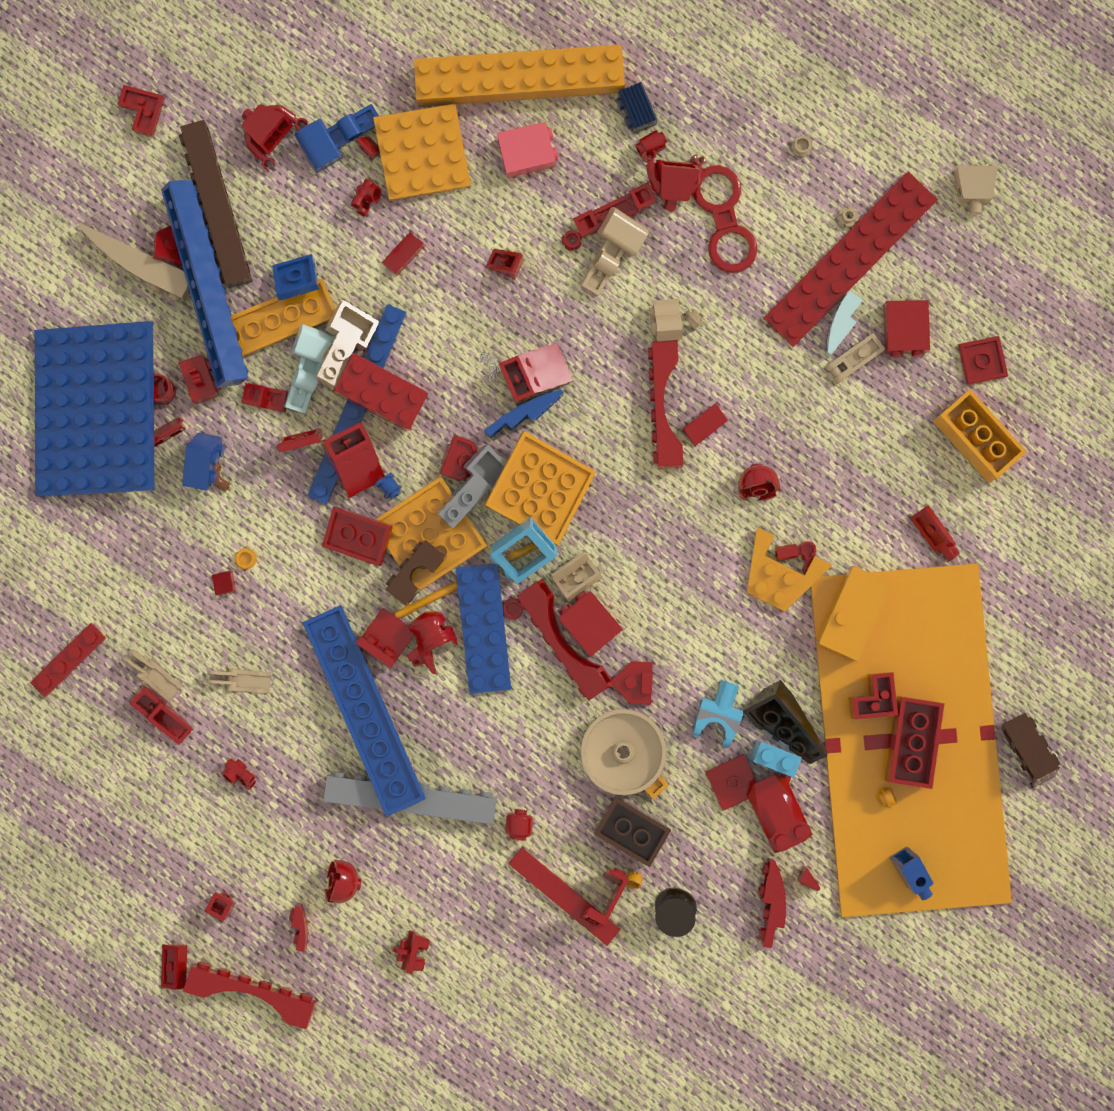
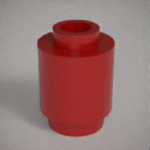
(653, 141)

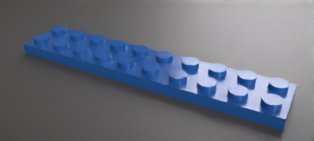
(364, 711)

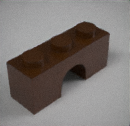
(424, 556)

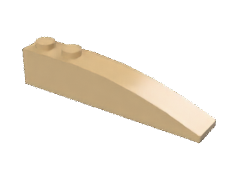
(141, 265)

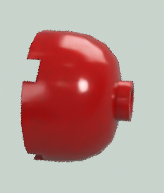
(761, 480)
(342, 882)

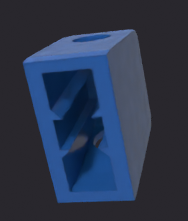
(913, 872)

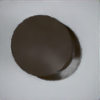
(675, 912)

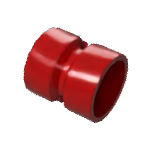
(163, 390)

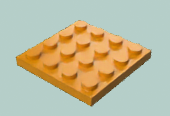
(422, 152)
(540, 485)
(417, 521)

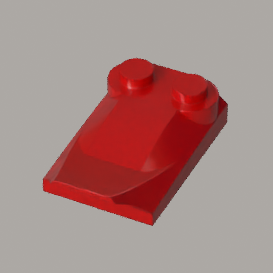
(779, 813)

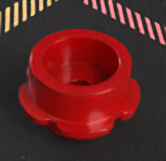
(572, 235)

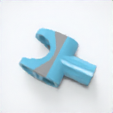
(721, 712)

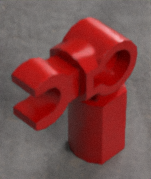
(806, 550)

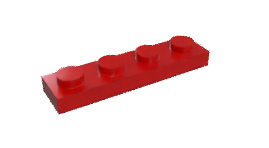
(68, 660)

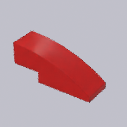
(160, 714)

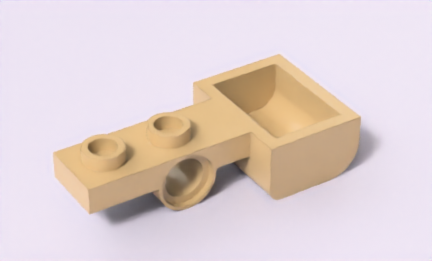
(619, 236)
(351, 330)

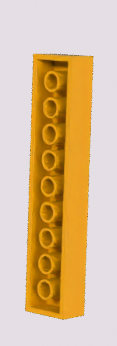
(519, 75)

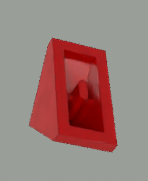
(505, 262)

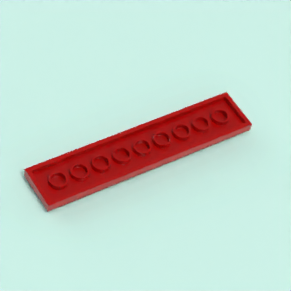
(850, 259)

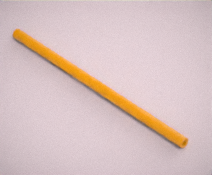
(453, 586)

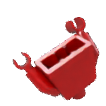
(266, 128)
(674, 179)

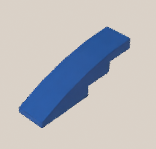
(532, 410)

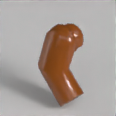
(220, 482)

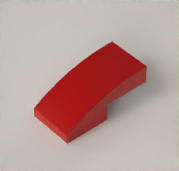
(264, 397)

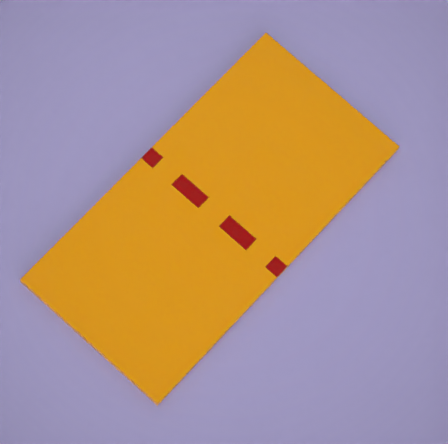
(938, 653)

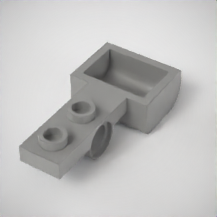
(484, 471)

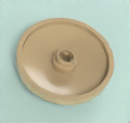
(623, 752)

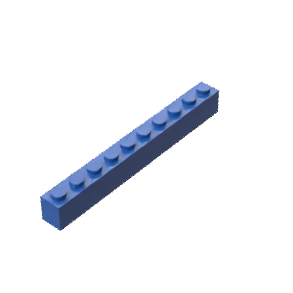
(204, 283)

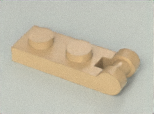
(856, 357)

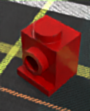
(220, 906)

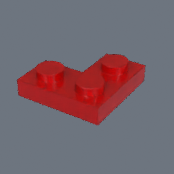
(146, 104)

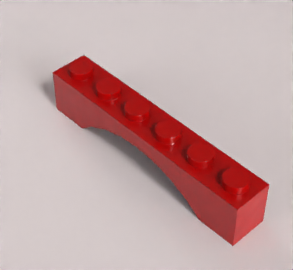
(668, 448)
(539, 604)
(293, 1008)

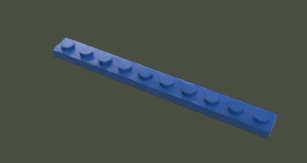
(378, 354)

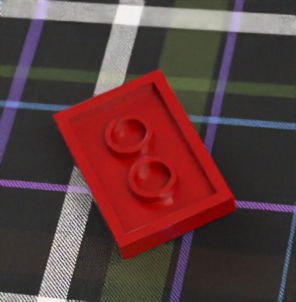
(357, 536)

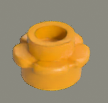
(887, 797)

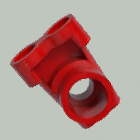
(365, 194)
(237, 771)

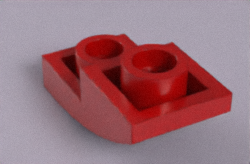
(299, 921)

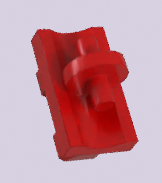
(408, 950)

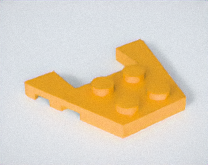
(776, 582)

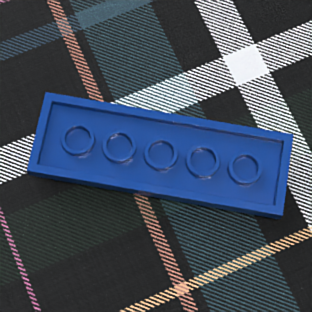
(483, 628)

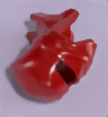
(429, 634)

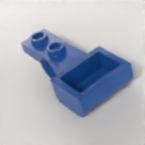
(323, 144)

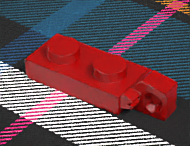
(935, 533)

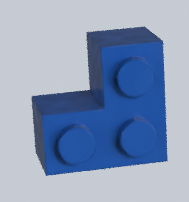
(200, 460)

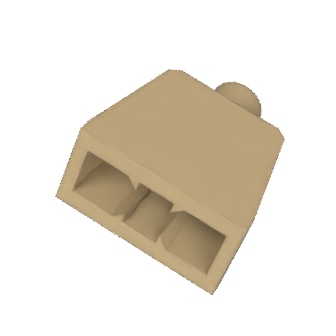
(975, 186)

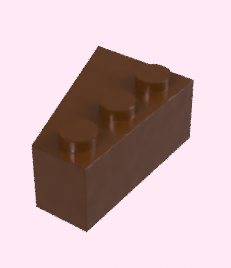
(1031, 749)

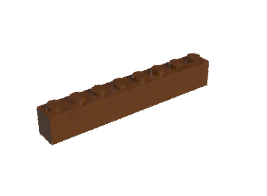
(216, 204)

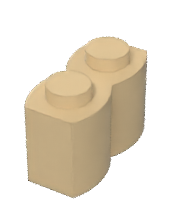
(667, 320)

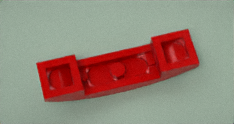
(629, 204)

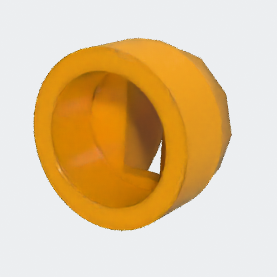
(636, 878)

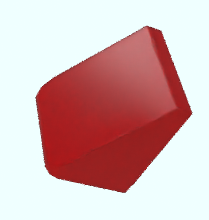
(368, 146)
(223, 583)
(807, 879)

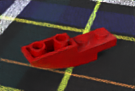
(773, 893)

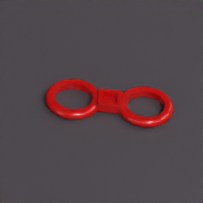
(726, 221)

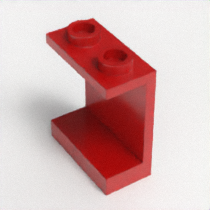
(598, 919)

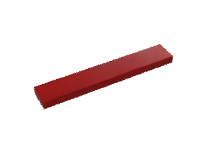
(560, 893)

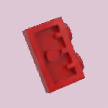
(386, 637)

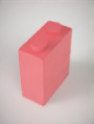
(527, 149)

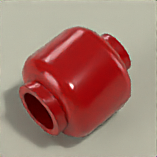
(519, 825)

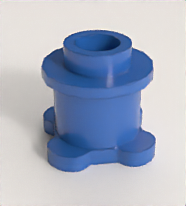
(389, 486)

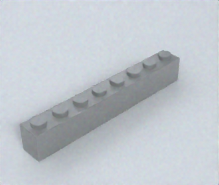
(438, 802)

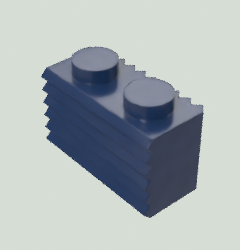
(636, 108)

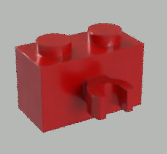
(199, 379)

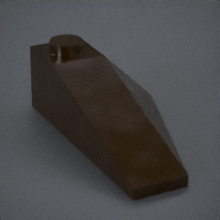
(781, 716)

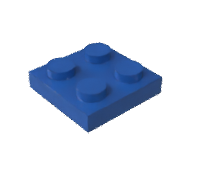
(295, 277)

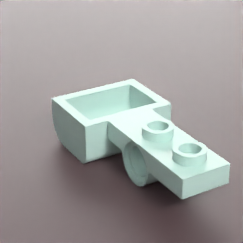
(310, 347)

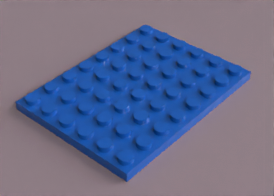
(94, 409)

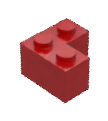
(881, 701)

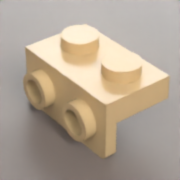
(576, 576)

